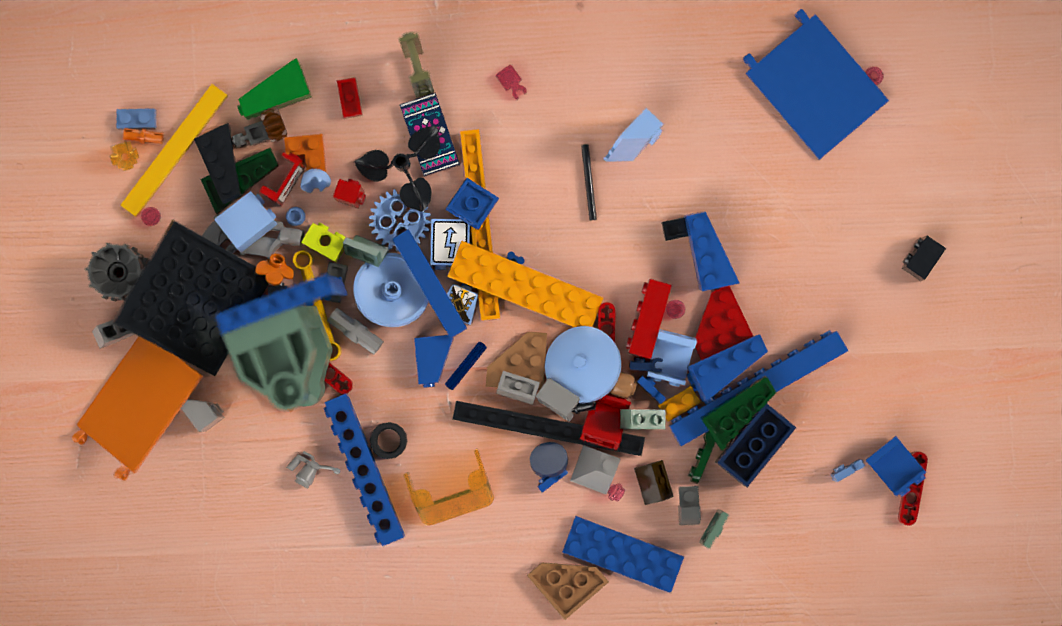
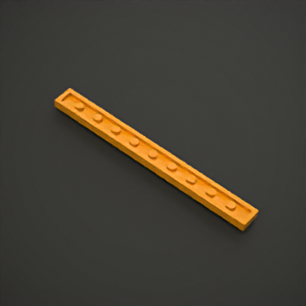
(481, 238)

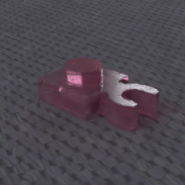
(509, 80)

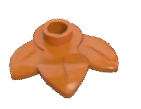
(275, 269)

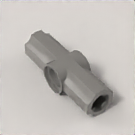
(355, 331)

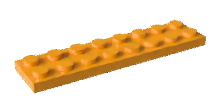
(524, 286)

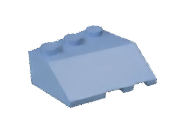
(635, 138)

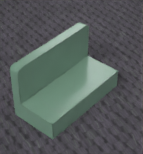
(365, 250)

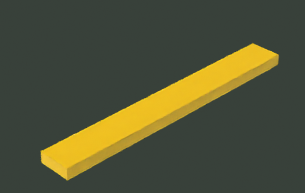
(174, 150)

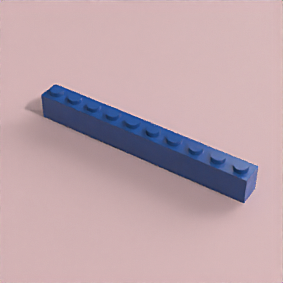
(780, 375)

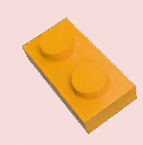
(679, 403)

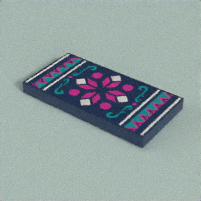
(425, 113)

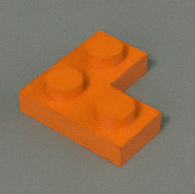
(309, 146)

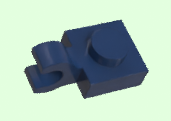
(641, 364)

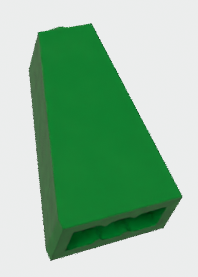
(277, 91)

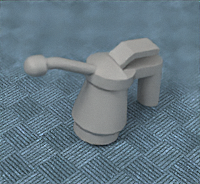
(308, 472)

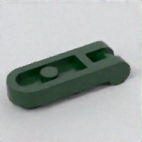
(703, 456)

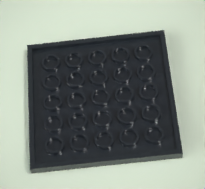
(183, 291)

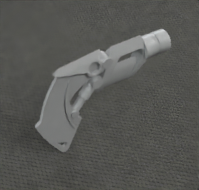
(264, 246)

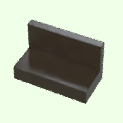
(654, 482)

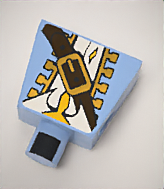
(463, 301)

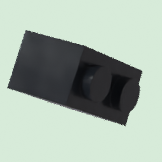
(923, 258)

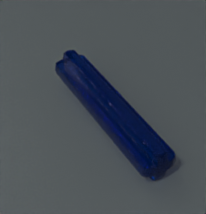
(465, 366)

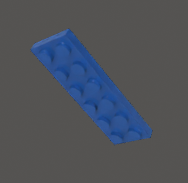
(623, 554)

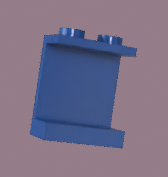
(896, 467)

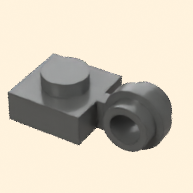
(255, 133)

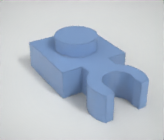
(844, 471)

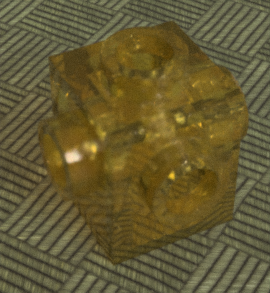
(117, 152)

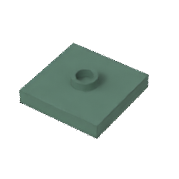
(714, 528)

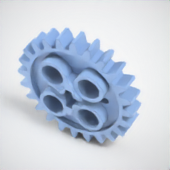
(385, 210)

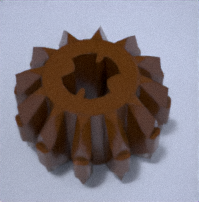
(274, 124)

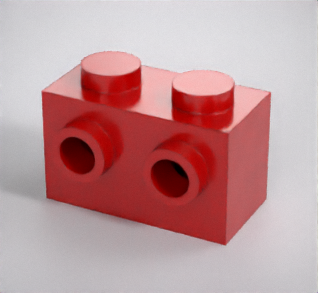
(349, 193)

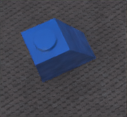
(431, 358)

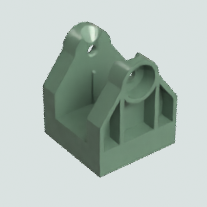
(283, 356)

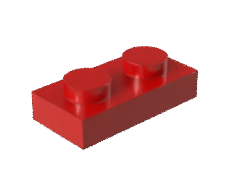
(349, 98)

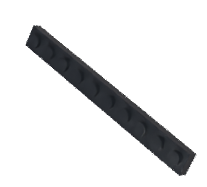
(537, 426)

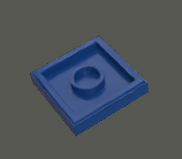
(472, 203)

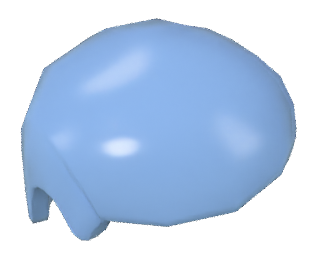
(315, 179)

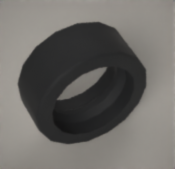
(374, 443)

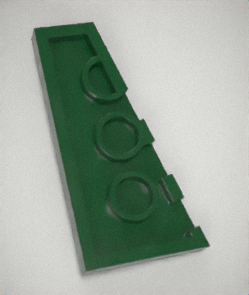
(249, 172)
(732, 415)

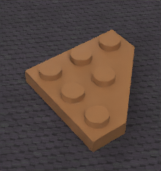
(523, 359)
(567, 585)

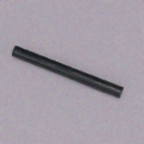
(588, 182)

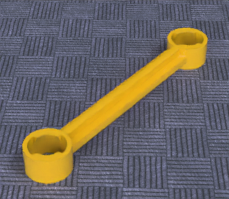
(307, 274)

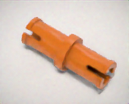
(143, 136)

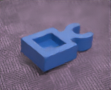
(648, 385)
(547, 482)

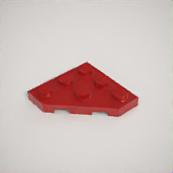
(721, 324)

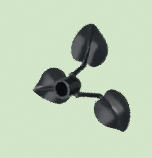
(417, 192)

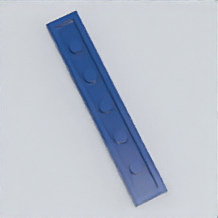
(429, 283)

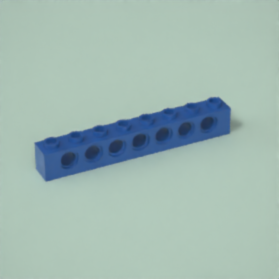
(382, 536)

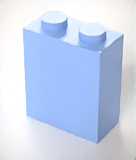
(246, 221)

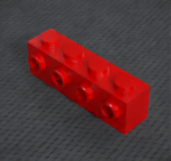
(649, 319)

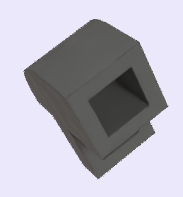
(688, 506)

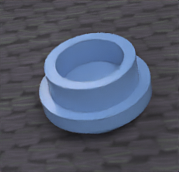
(295, 216)

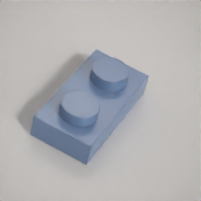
(136, 118)

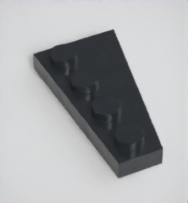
(220, 161)

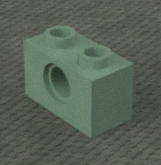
(642, 419)

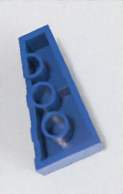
(709, 258)
(723, 367)

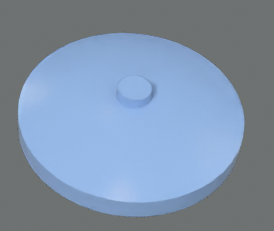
(389, 292)
(584, 362)

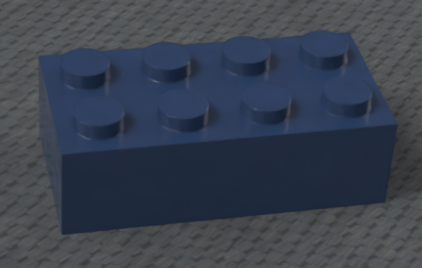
(755, 445)

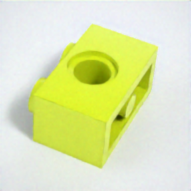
(313, 240)

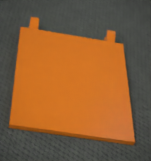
(137, 404)

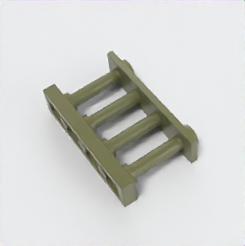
(420, 80)

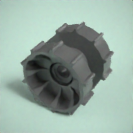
(105, 264)

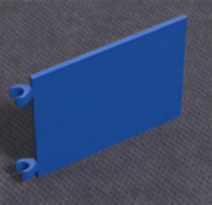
(816, 85)

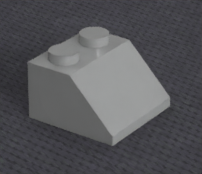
(202, 414)

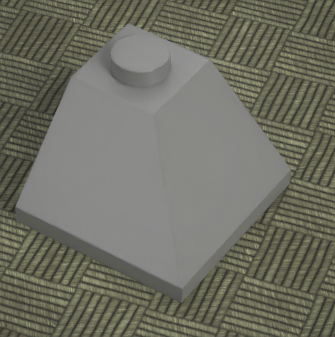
(595, 469)

